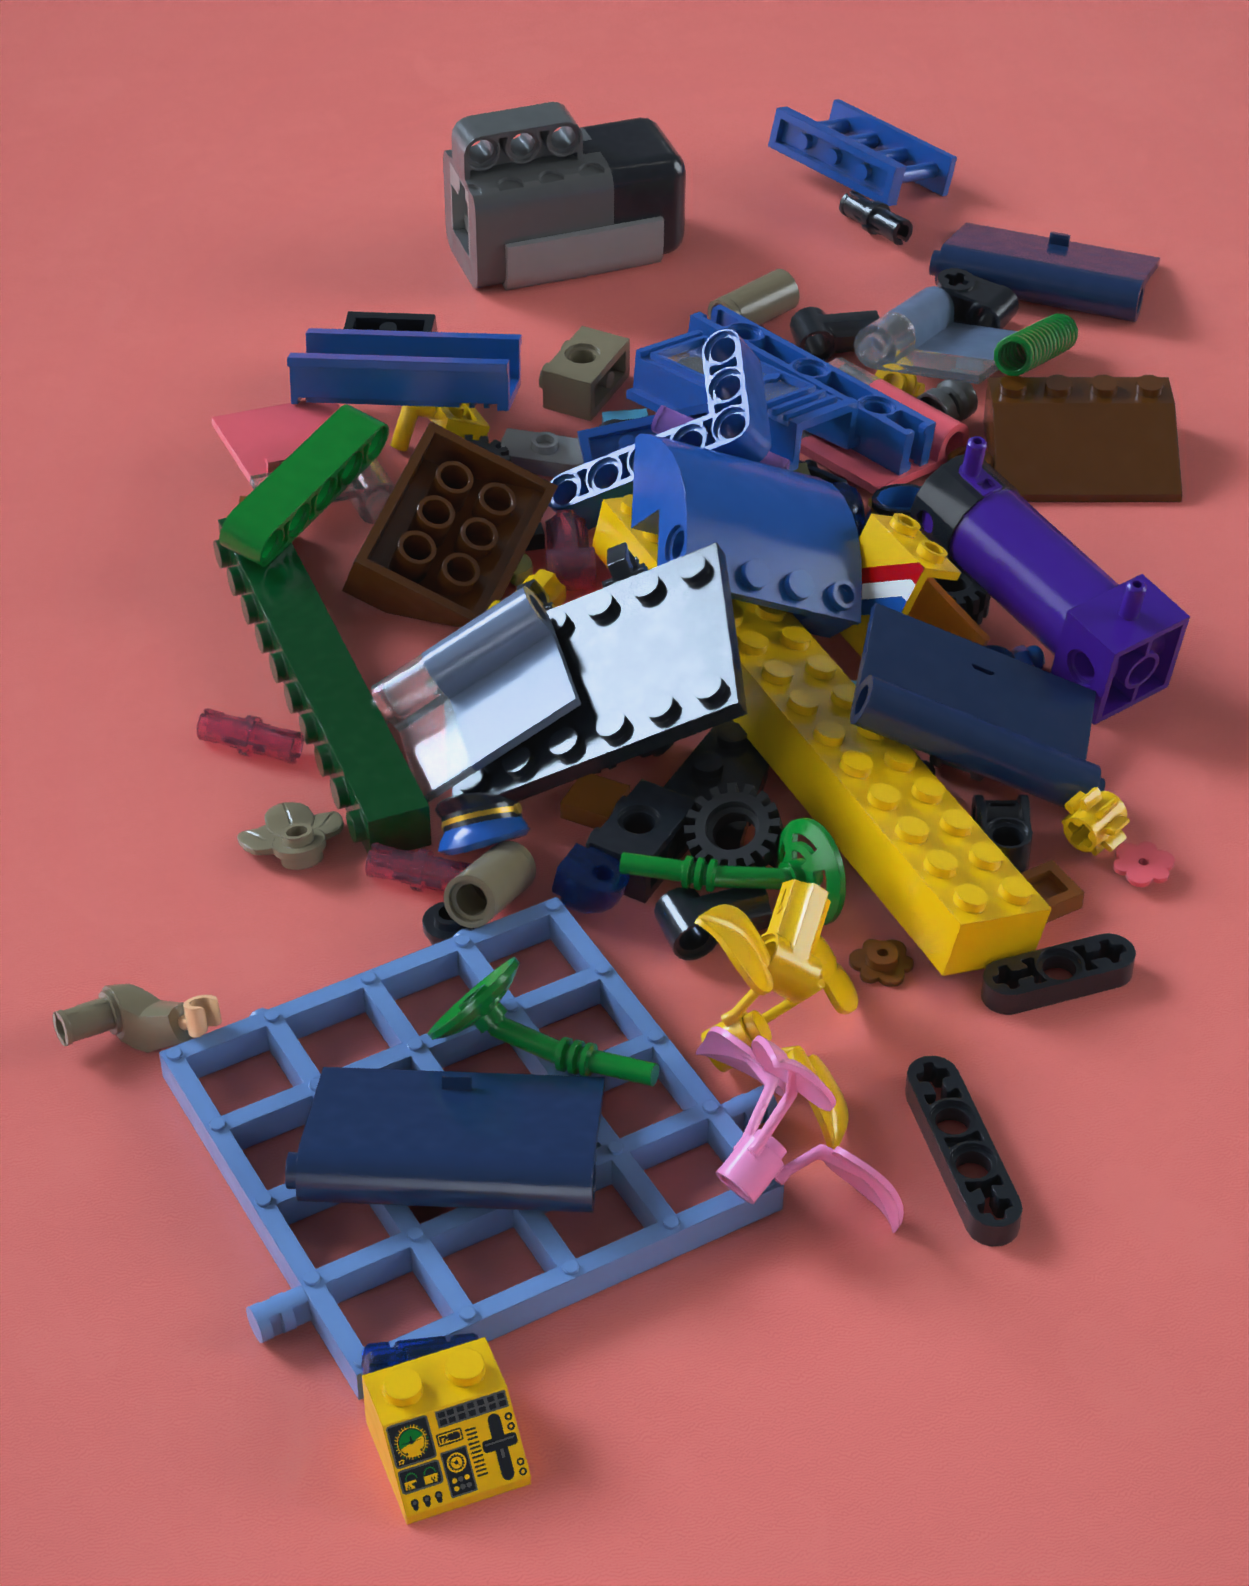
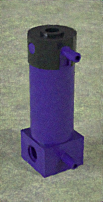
(1099, 631)

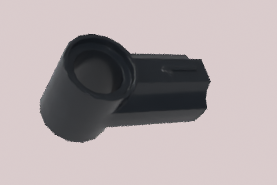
(832, 331)
(682, 906)

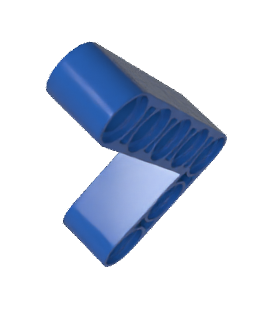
(734, 426)

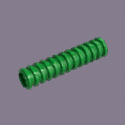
(1035, 344)

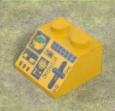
(445, 1430)

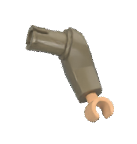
(138, 1018)

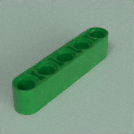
(303, 485)

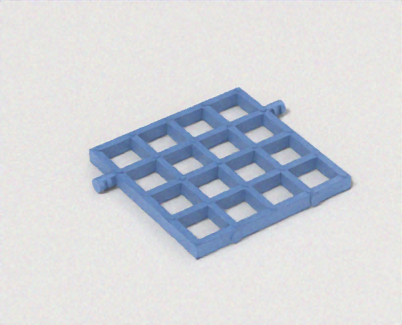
(423, 1246)

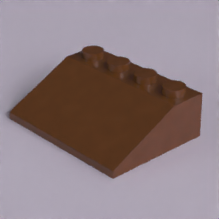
(1085, 437)
(449, 532)

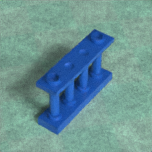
(862, 152)

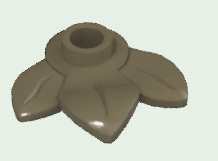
(292, 835)

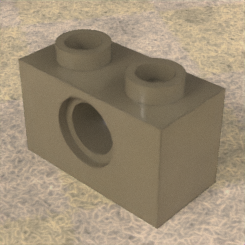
(585, 373)

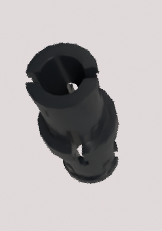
(876, 217)

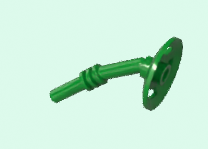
(712, 875)
(486, 1012)

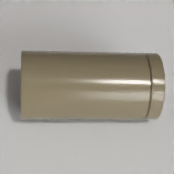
(762, 298)
(489, 884)

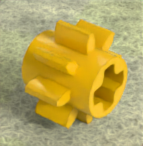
(1095, 821)

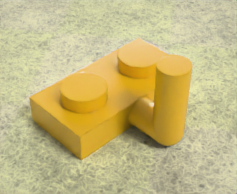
(458, 420)

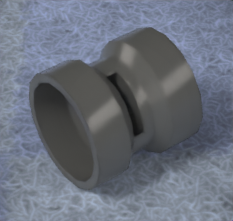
(952, 398)

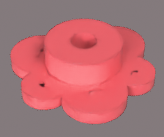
(1143, 863)

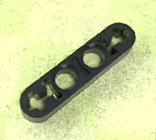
(967, 1147)

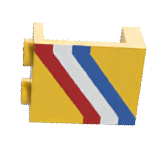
(895, 567)

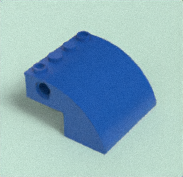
(781, 530)

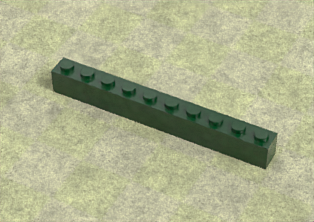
(331, 700)

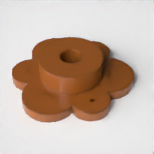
(882, 962)

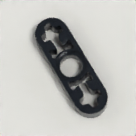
(1021, 984)

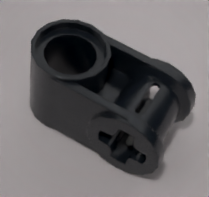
(977, 299)
(1007, 826)

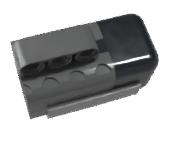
(561, 198)

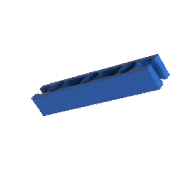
(886, 427)

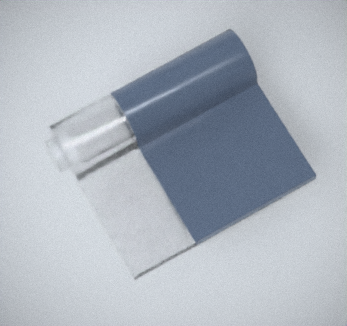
(926, 342)
(478, 692)

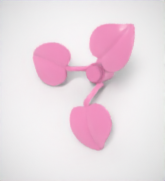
(758, 1154)

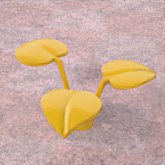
(751, 958)

